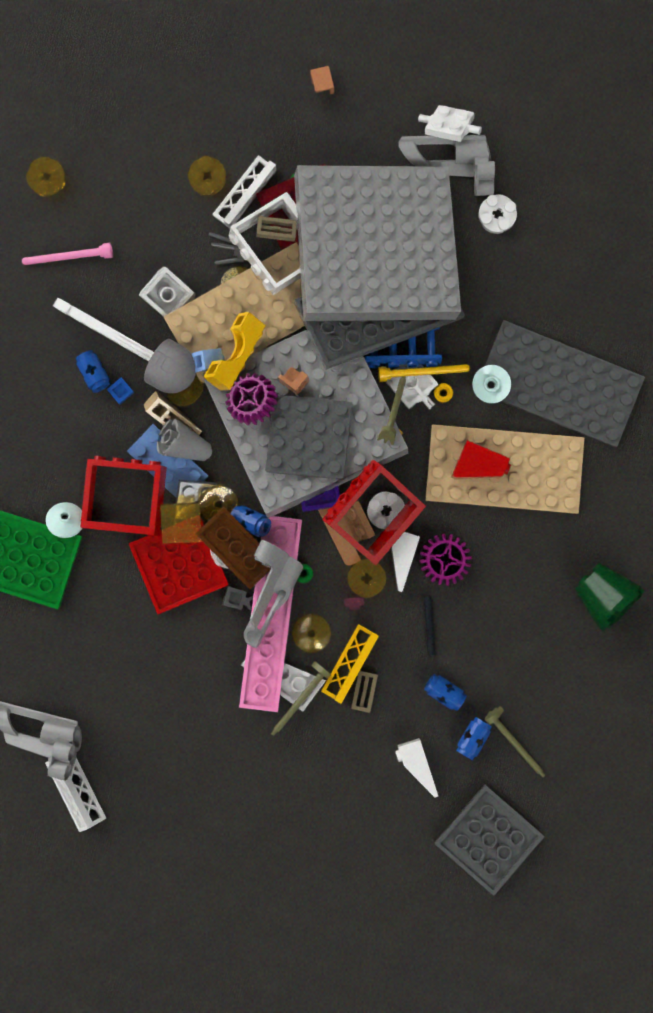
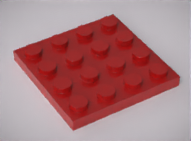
(176, 571)

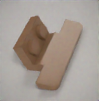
(357, 526)

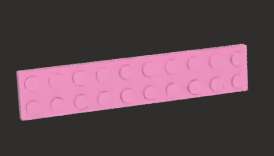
(265, 663)

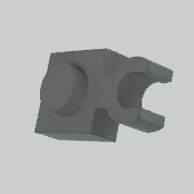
(236, 599)

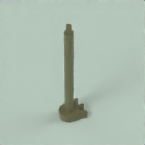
(388, 432)
(322, 673)
(492, 717)

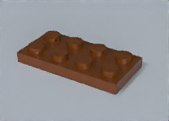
(233, 547)

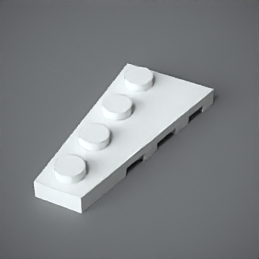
(294, 683)

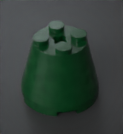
(607, 595)

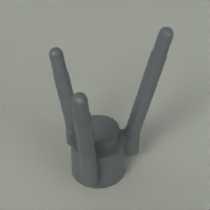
(236, 250)

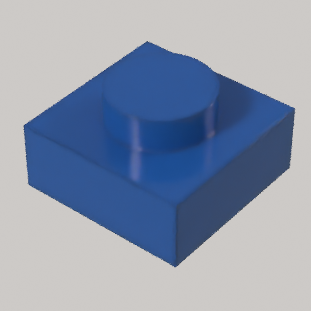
(120, 390)

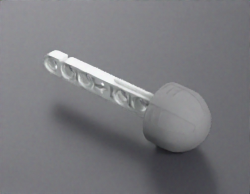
(169, 367)

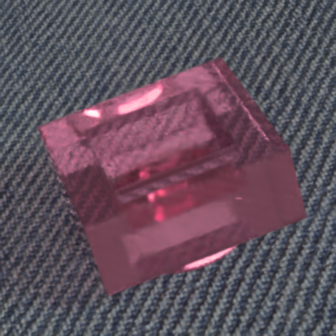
(354, 603)

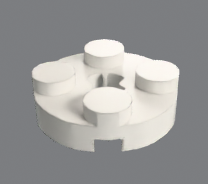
(495, 203)
(376, 506)

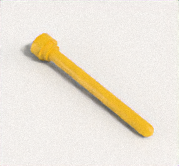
(385, 373)

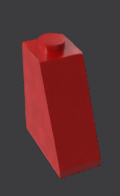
(480, 463)

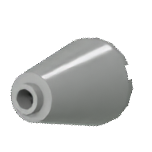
(182, 442)

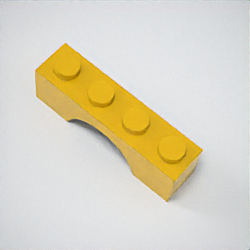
(246, 332)

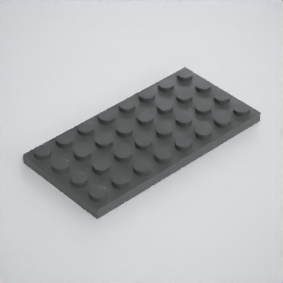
(347, 340)
(565, 384)

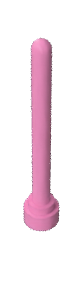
(104, 250)

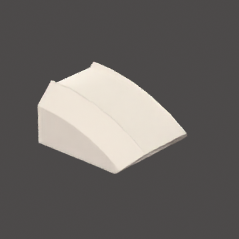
(166, 292)

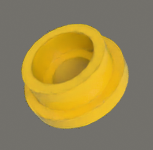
(443, 386)

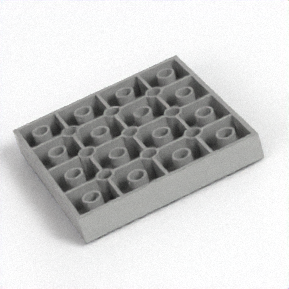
(376, 243)
(344, 382)

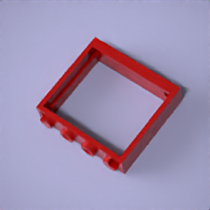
(157, 497)
(393, 530)

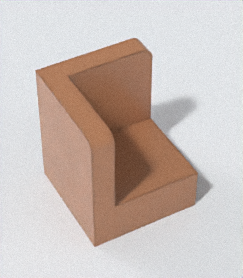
(322, 79)
(294, 380)

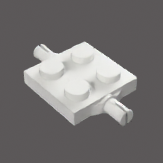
(449, 123)
(416, 388)

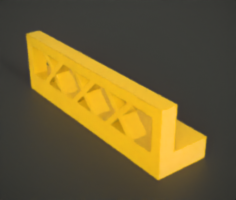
(358, 663)

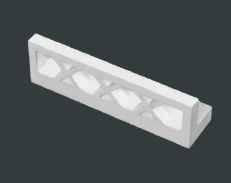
(248, 195)
(74, 802)

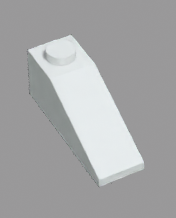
(402, 555)
(414, 759)

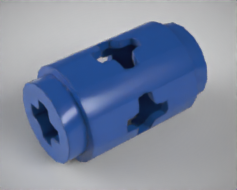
(88, 361)
(252, 521)
(453, 696)
(469, 746)

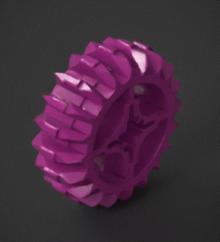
(261, 388)
(461, 563)

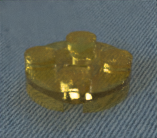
(55, 182)
(207, 186)
(214, 494)
(375, 585)

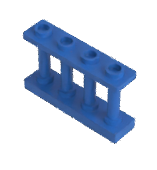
(411, 360)

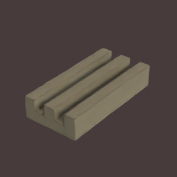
(291, 233)
(361, 708)

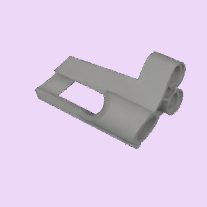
(471, 159)
(280, 580)
(58, 739)

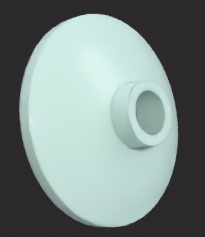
(493, 374)
(64, 527)

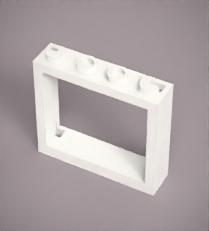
(289, 207)

